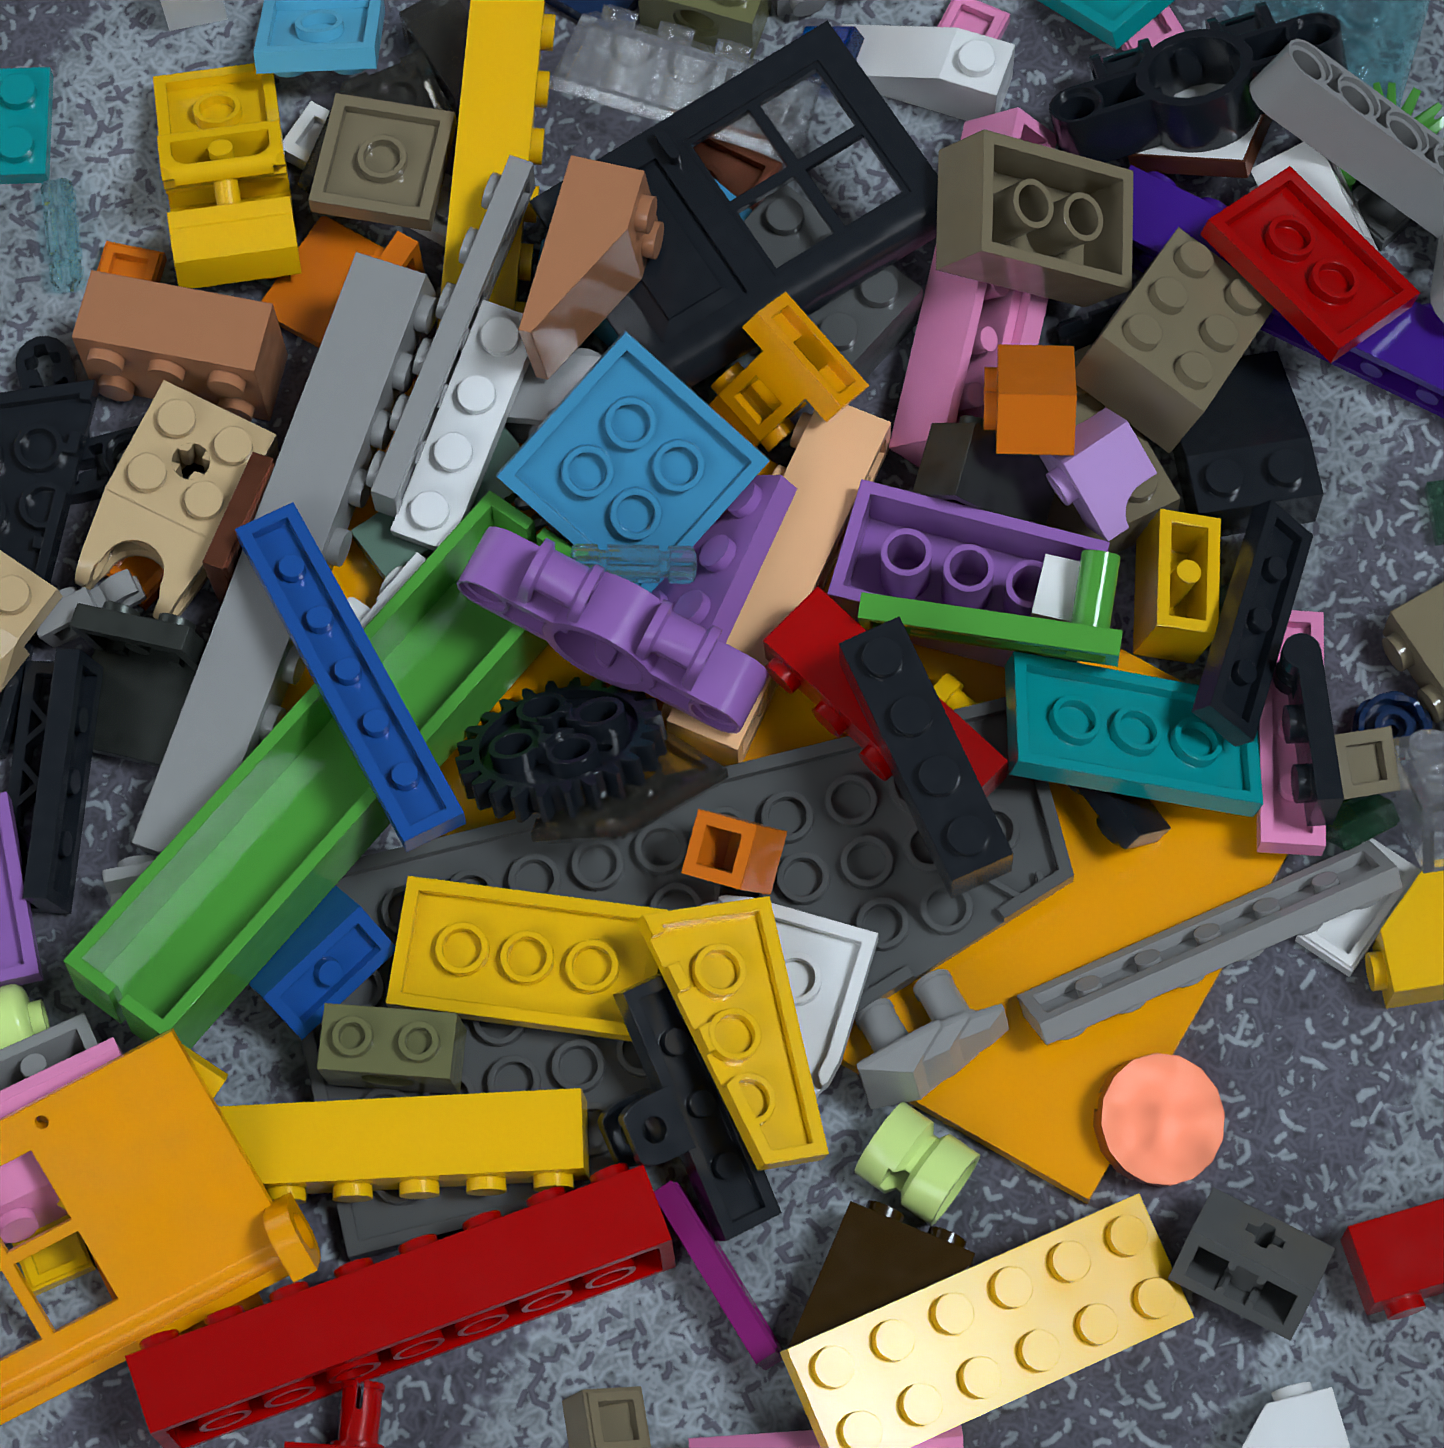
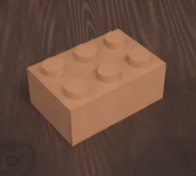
(202, 341)

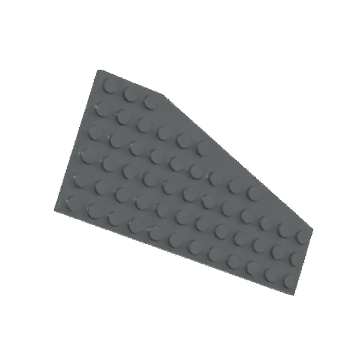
(844, 858)

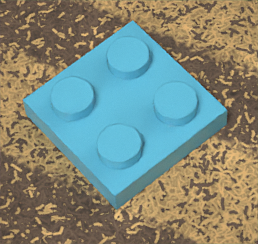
(318, 36)

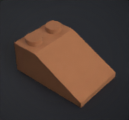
(589, 259)

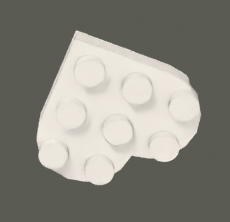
(827, 978)

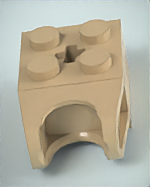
(157, 511)

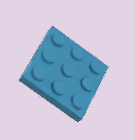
(632, 457)

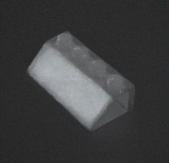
(665, 70)

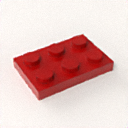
(1310, 264)

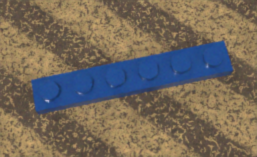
(350, 677)

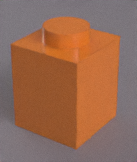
(734, 852)

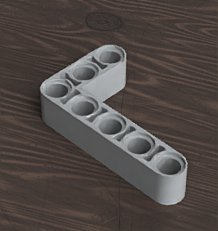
(1360, 135)

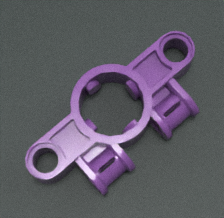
(613, 628)

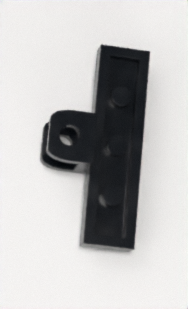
(683, 1116)

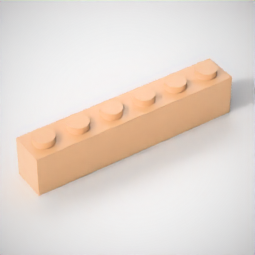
(827, 476)

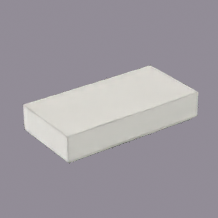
(1349, 936)

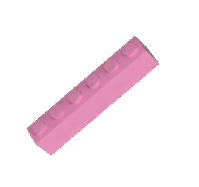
(958, 328)

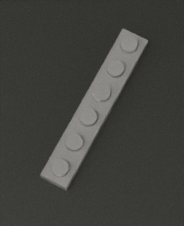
(436, 359)
(1209, 942)

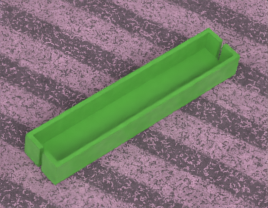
(299, 808)

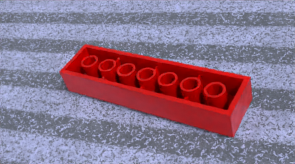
(401, 1308)

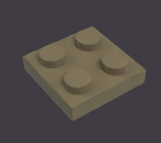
(383, 162)

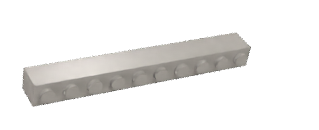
(324, 472)

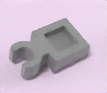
(118, 588)

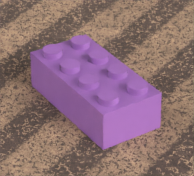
(946, 555)

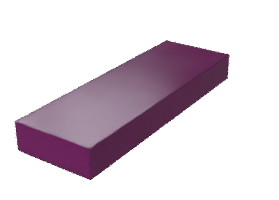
(719, 1275)

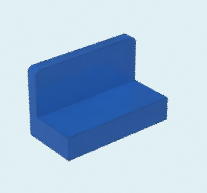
(322, 962)

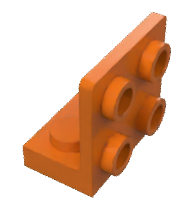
(308, 299)

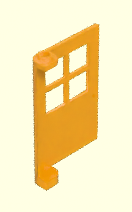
(158, 1203)

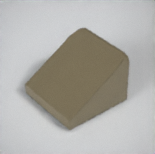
(606, 1418)

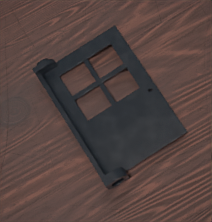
(709, 262)

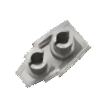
(916, 1062)

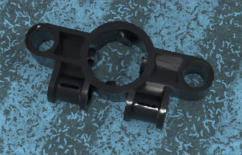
(1132, 91)

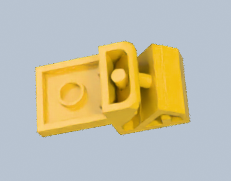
(225, 176)

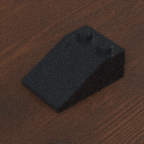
(1250, 450)

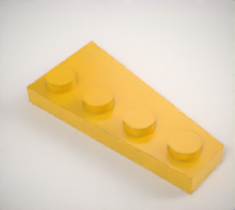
(741, 1012)

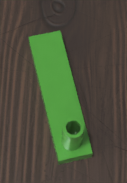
(1083, 639)

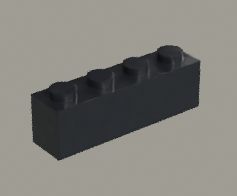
(925, 757)

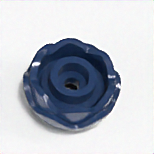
(1392, 710)

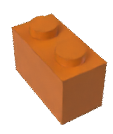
(1032, 399)

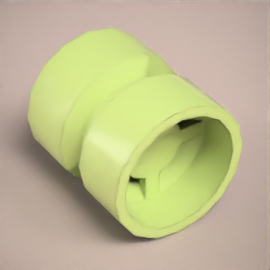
(917, 1163)

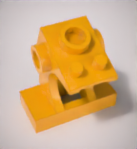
(782, 378)

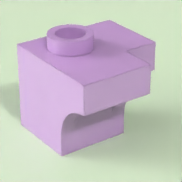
(1101, 472)

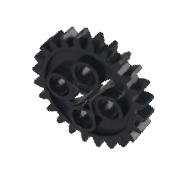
(561, 749)

